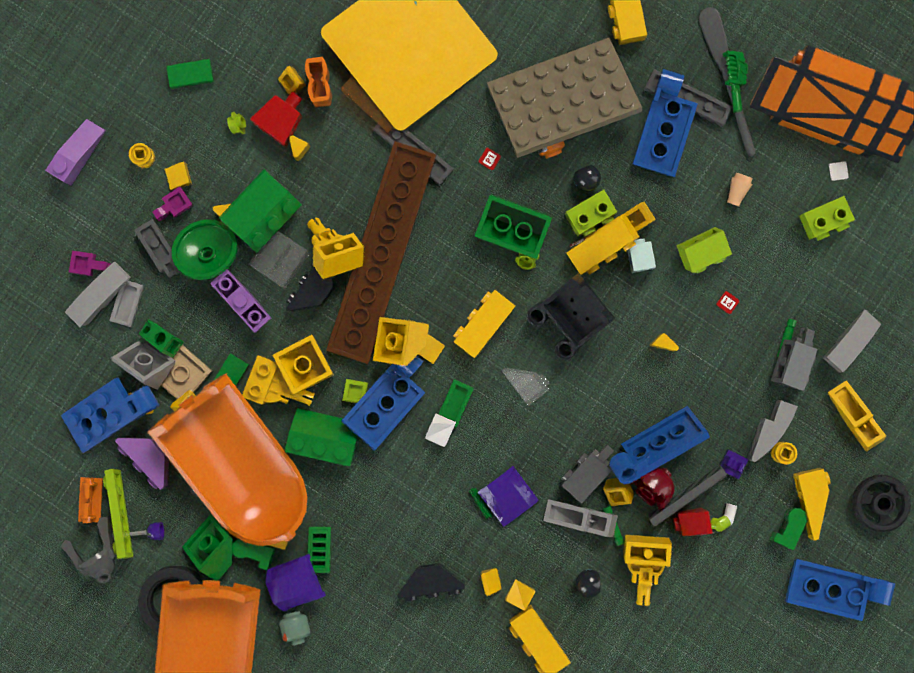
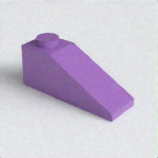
(75, 152)

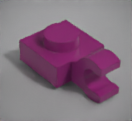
(175, 203)
(85, 263)

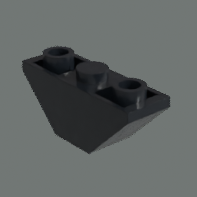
(312, 293)
(430, 581)

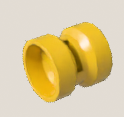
(141, 159)
(779, 453)

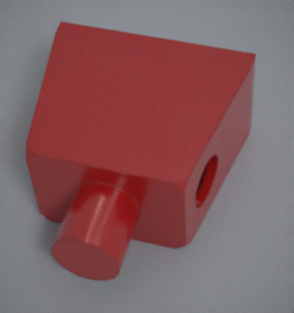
(279, 118)

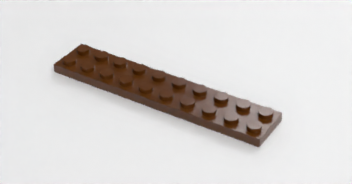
(383, 254)

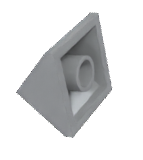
(145, 363)

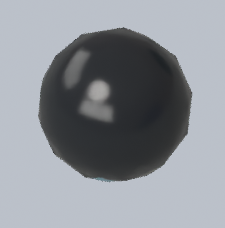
(587, 178)
(588, 583)

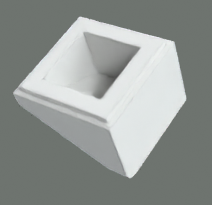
(440, 430)

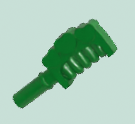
(737, 77)

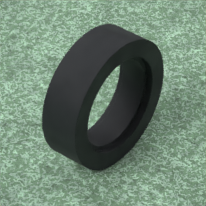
(146, 593)

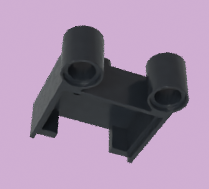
(575, 312)

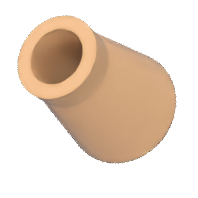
(738, 189)

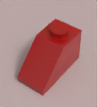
(692, 522)

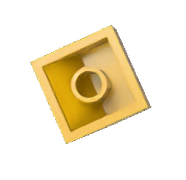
(399, 340)
(303, 364)

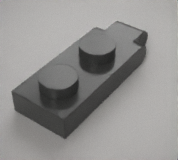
(157, 247)

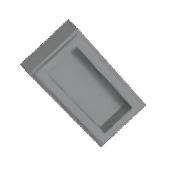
(127, 304)

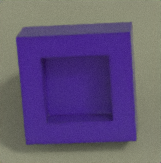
(733, 463)

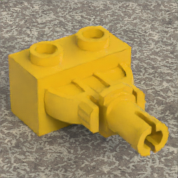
(334, 252)
(268, 384)
(646, 558)

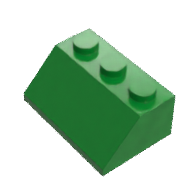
(260, 211)
(513, 226)
(321, 438)

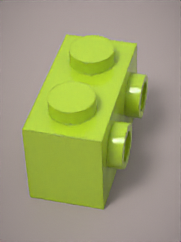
(591, 213)
(826, 218)
(704, 250)

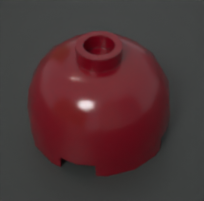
(655, 487)

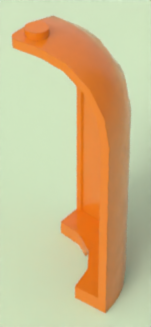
(234, 464)
(207, 628)

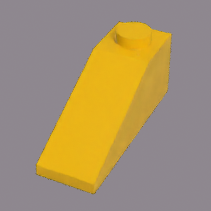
(813, 496)

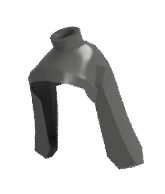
(103, 563)

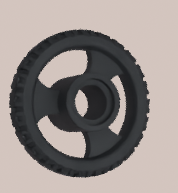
(895, 490)

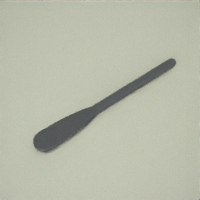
(716, 40)

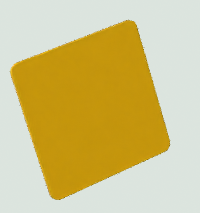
(408, 52)

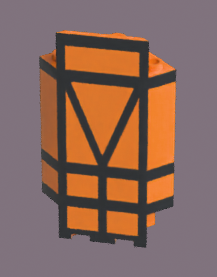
(838, 103)

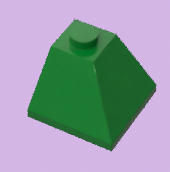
(210, 548)

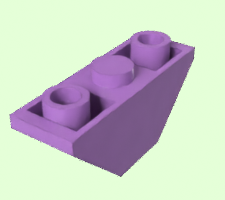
(241, 300)
(147, 459)

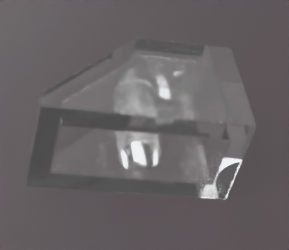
(527, 384)

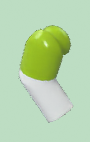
(726, 520)

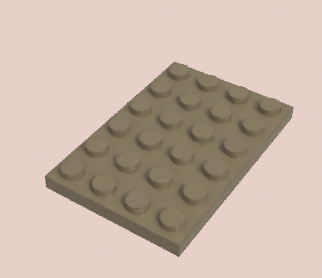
(564, 97)

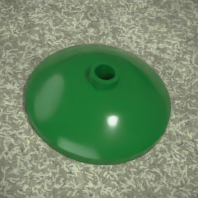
(198, 242)

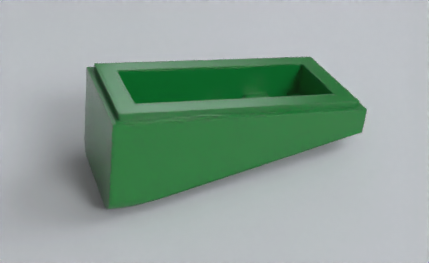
(327, 558)

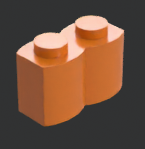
(318, 86)

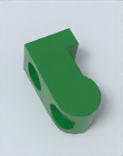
(161, 338)
(791, 529)
(260, 553)

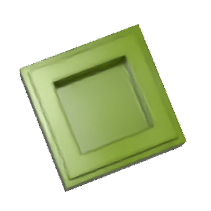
(354, 390)

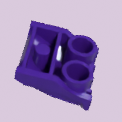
(508, 496)
(293, 583)

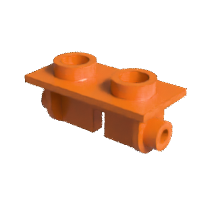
(90, 499)

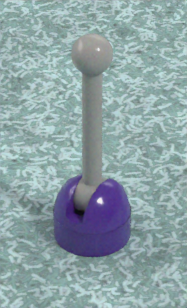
(154, 531)

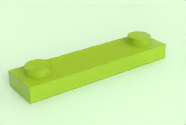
(113, 483)

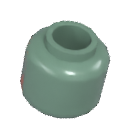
(294, 628)

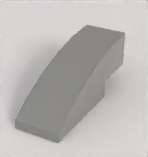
(97, 295)
(852, 341)
(771, 430)
(580, 518)

